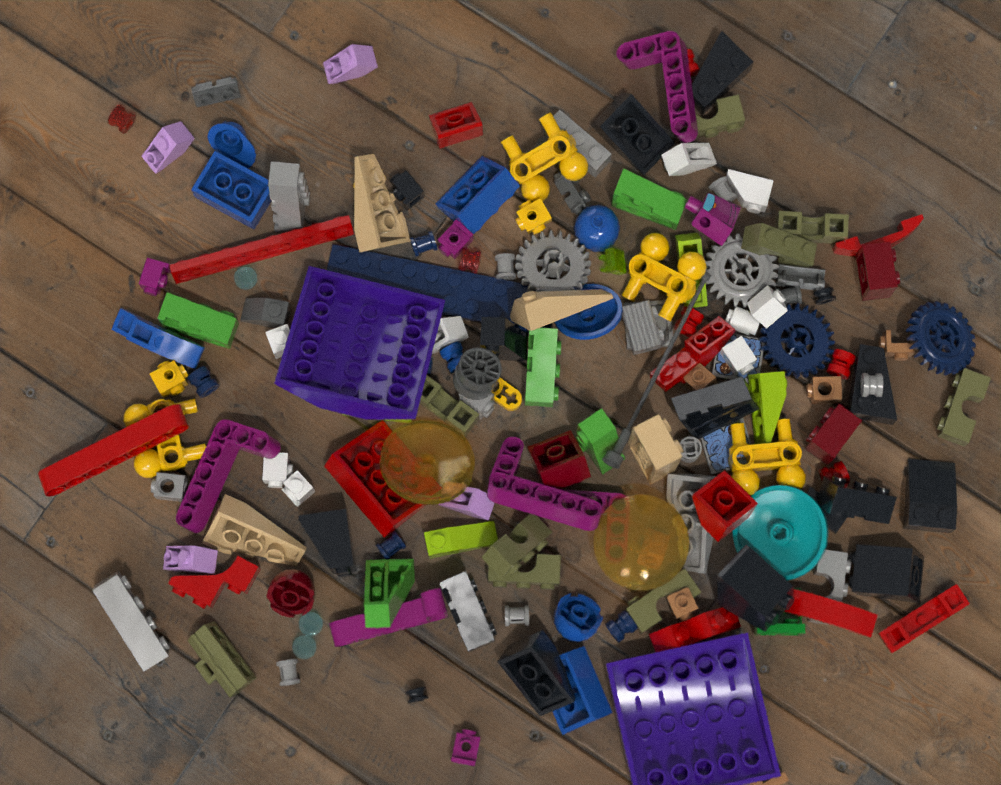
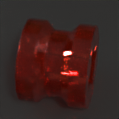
(121, 119)
(470, 260)

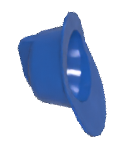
(232, 142)

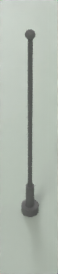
(614, 458)

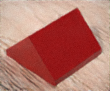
(456, 125)

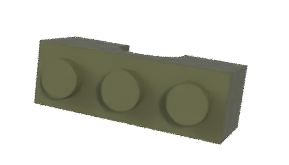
(728, 118)
(824, 229)
(790, 248)
(448, 409)
(955, 425)
(506, 554)
(545, 574)
(644, 610)

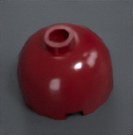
(291, 593)

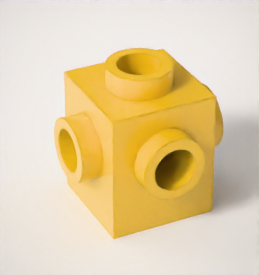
(536, 208)
(162, 378)

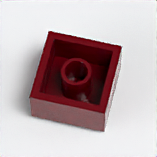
(877, 271)
(835, 431)
(559, 461)

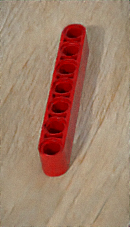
(113, 450)

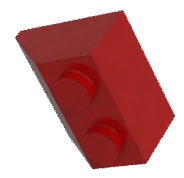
(722, 505)

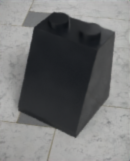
(332, 538)
(887, 572)
(753, 590)

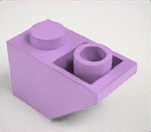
(350, 63)
(167, 146)
(190, 559)

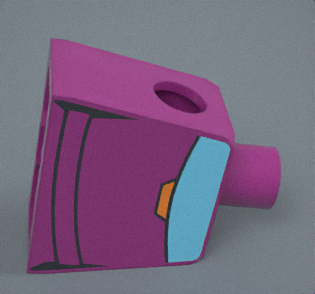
(713, 216)

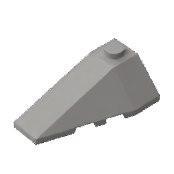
(679, 495)

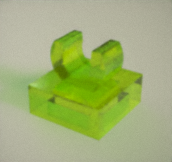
(615, 261)

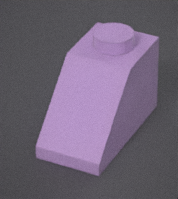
(471, 503)

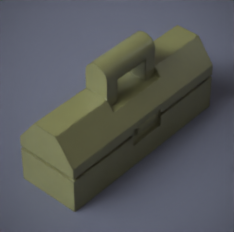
(222, 658)

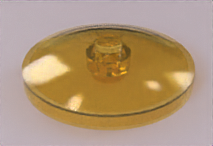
(427, 462)
(641, 542)

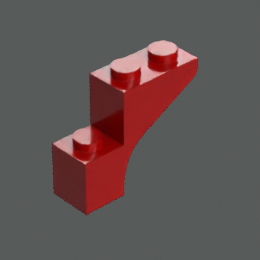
(207, 588)
(695, 629)

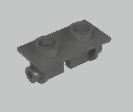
(225, 90)
(578, 198)
(804, 277)

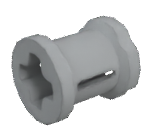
(722, 189)
(505, 266)
(516, 615)
(288, 672)

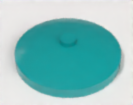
(785, 530)

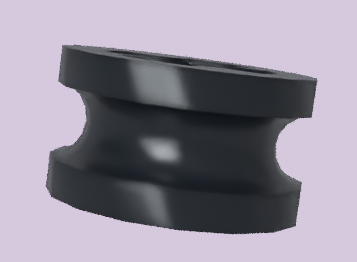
(824, 296)
(416, 695)

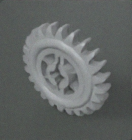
(556, 253)
(726, 287)

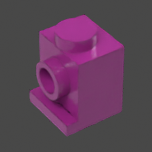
(452, 249)
(154, 276)
(462, 757)

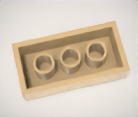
(655, 448)

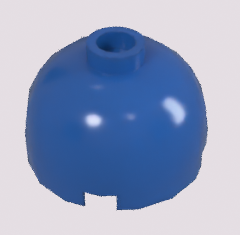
(597, 228)
(577, 617)

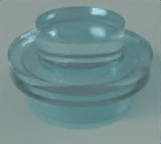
(245, 278)
(310, 624)
(304, 647)

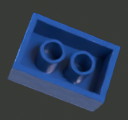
(233, 190)

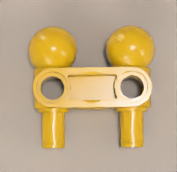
(572, 164)
(690, 268)
(766, 457)
(153, 461)

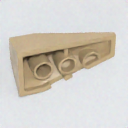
(375, 214)
(545, 307)
(246, 531)

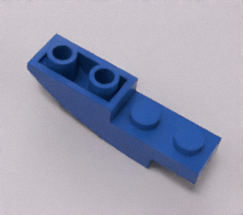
(157, 339)

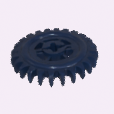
(941, 337)
(807, 361)

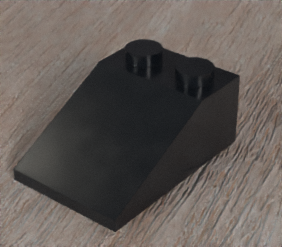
(633, 132)
(930, 496)
(538, 672)

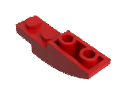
(698, 349)

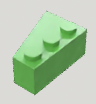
(648, 200)
(198, 321)
(542, 367)
(596, 437)
(386, 589)

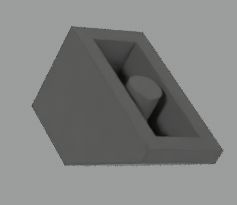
(266, 312)

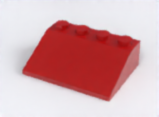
(359, 474)

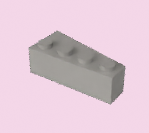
(289, 196)
(131, 621)

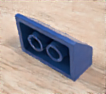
(478, 194)
(590, 698)

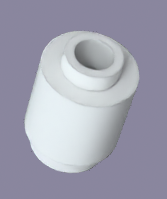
(742, 321)

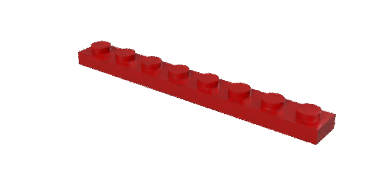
(261, 249)

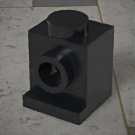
(406, 189)

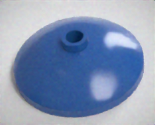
(595, 320)

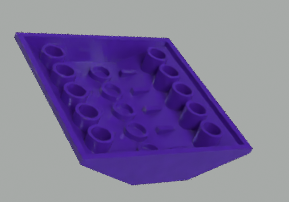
(359, 346)
(693, 715)

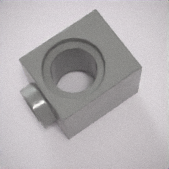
(176, 494)

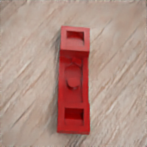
(905, 228)
(833, 613)
(923, 618)

